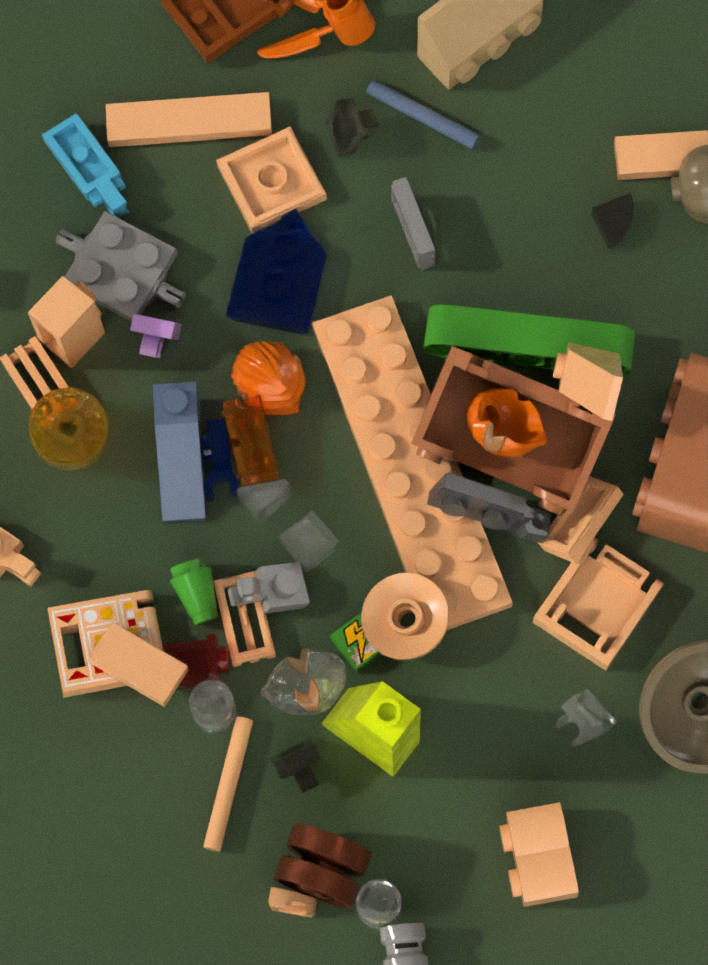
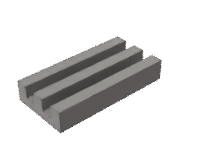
(412, 223)

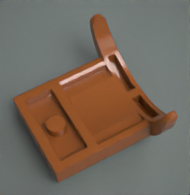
(222, 24)

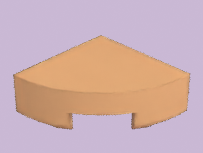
(292, 902)

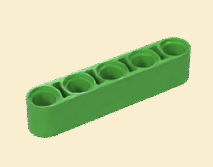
(520, 337)

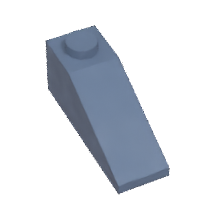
(179, 451)

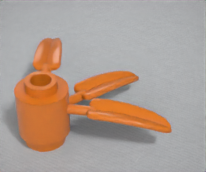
(347, 18)

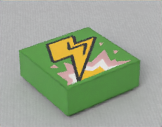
(354, 645)

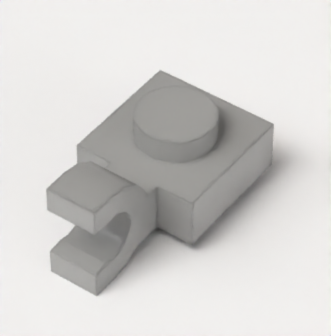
(276, 586)

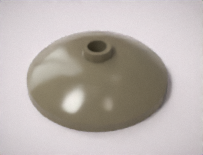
(666, 715)

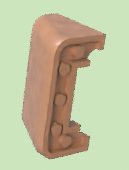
(551, 471)

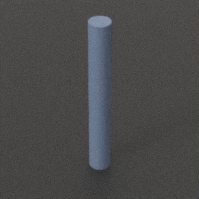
(423, 114)

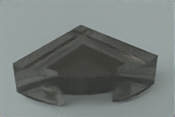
(614, 219)

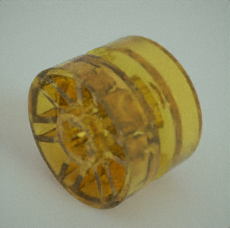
(78, 409)

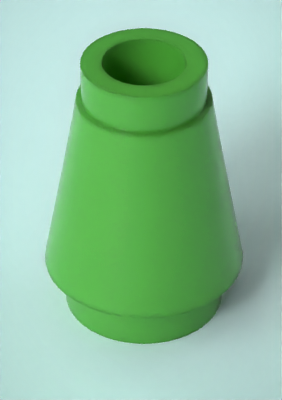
(196, 590)

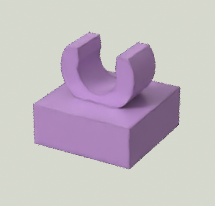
(154, 333)

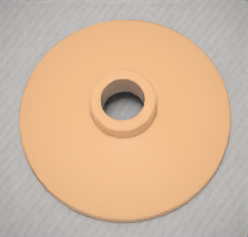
(390, 602)

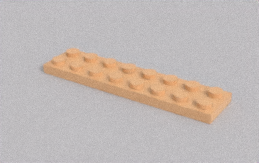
(384, 404)

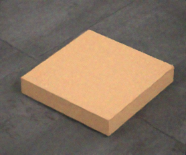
(271, 179)

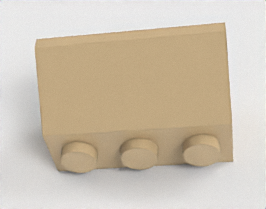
(465, 34)

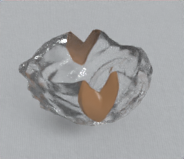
(306, 684)

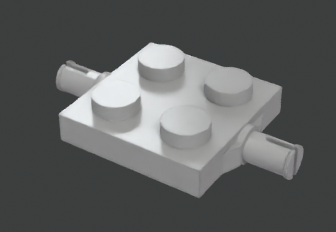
(122, 266)

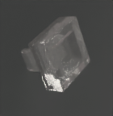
(309, 541)
(588, 715)

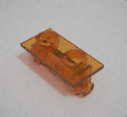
(250, 441)

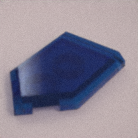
(278, 277)

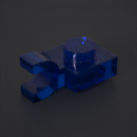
(217, 449)

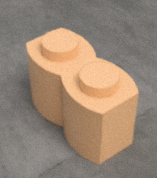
(540, 855)

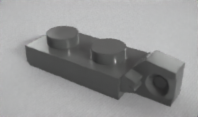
(490, 506)

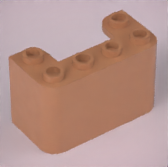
(676, 498)

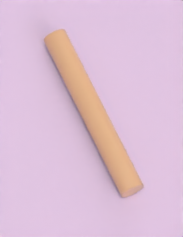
(228, 784)

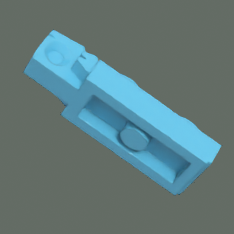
(87, 164)

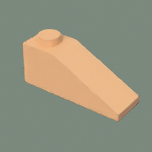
(590, 378)

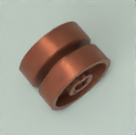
(322, 865)

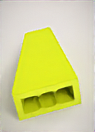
(377, 724)

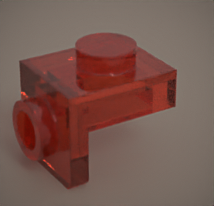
(204, 660)

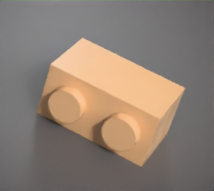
(67, 320)

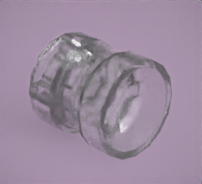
(208, 699)
(379, 911)

